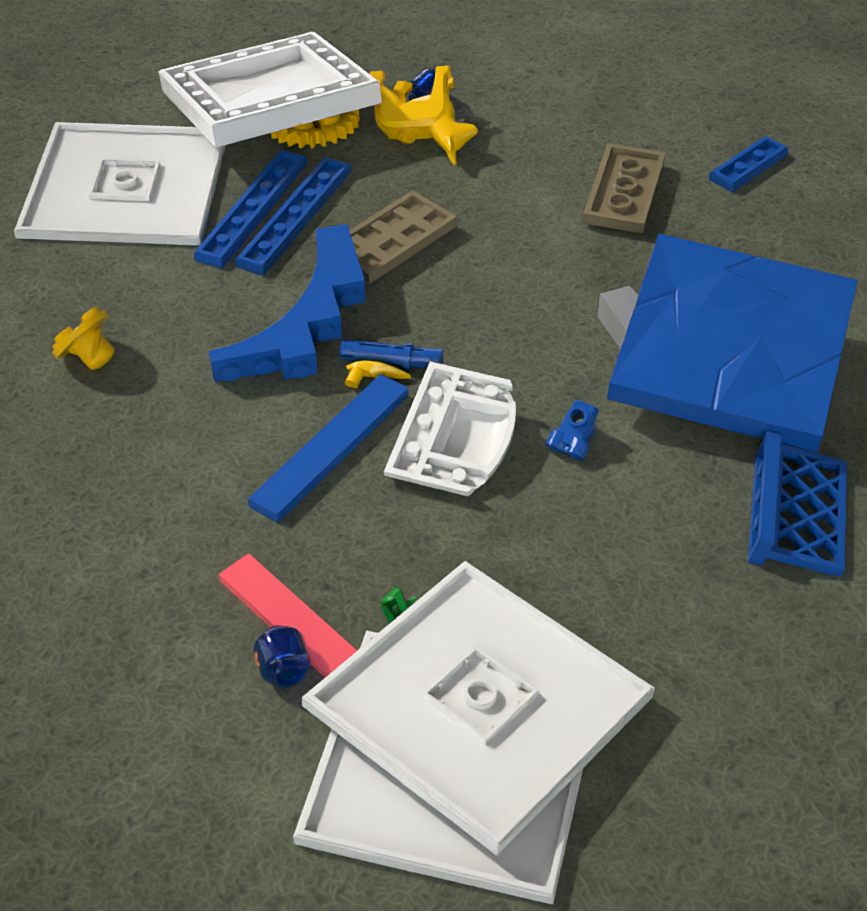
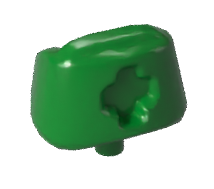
(395, 604)

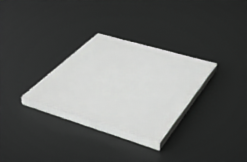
(122, 185)
(479, 704)
(375, 818)

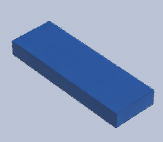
(748, 164)

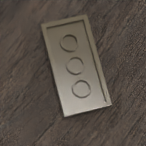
(624, 188)

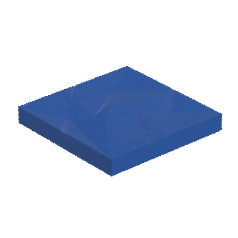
(734, 342)

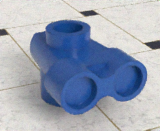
(572, 437)

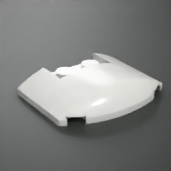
(454, 430)

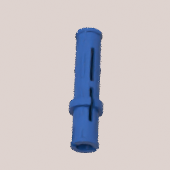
(398, 355)

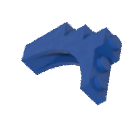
(313, 319)

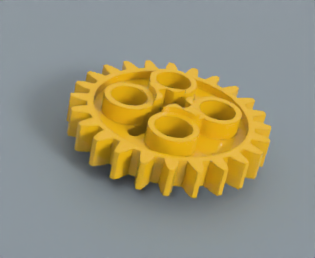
(328, 130)

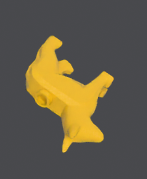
(424, 116)

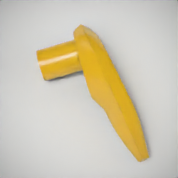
(372, 369)

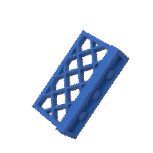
(768, 506)

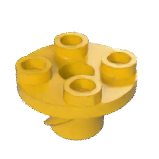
(86, 340)

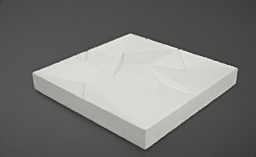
(268, 88)

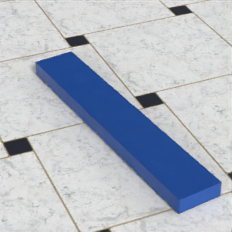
(250, 209)
(293, 216)
(327, 448)

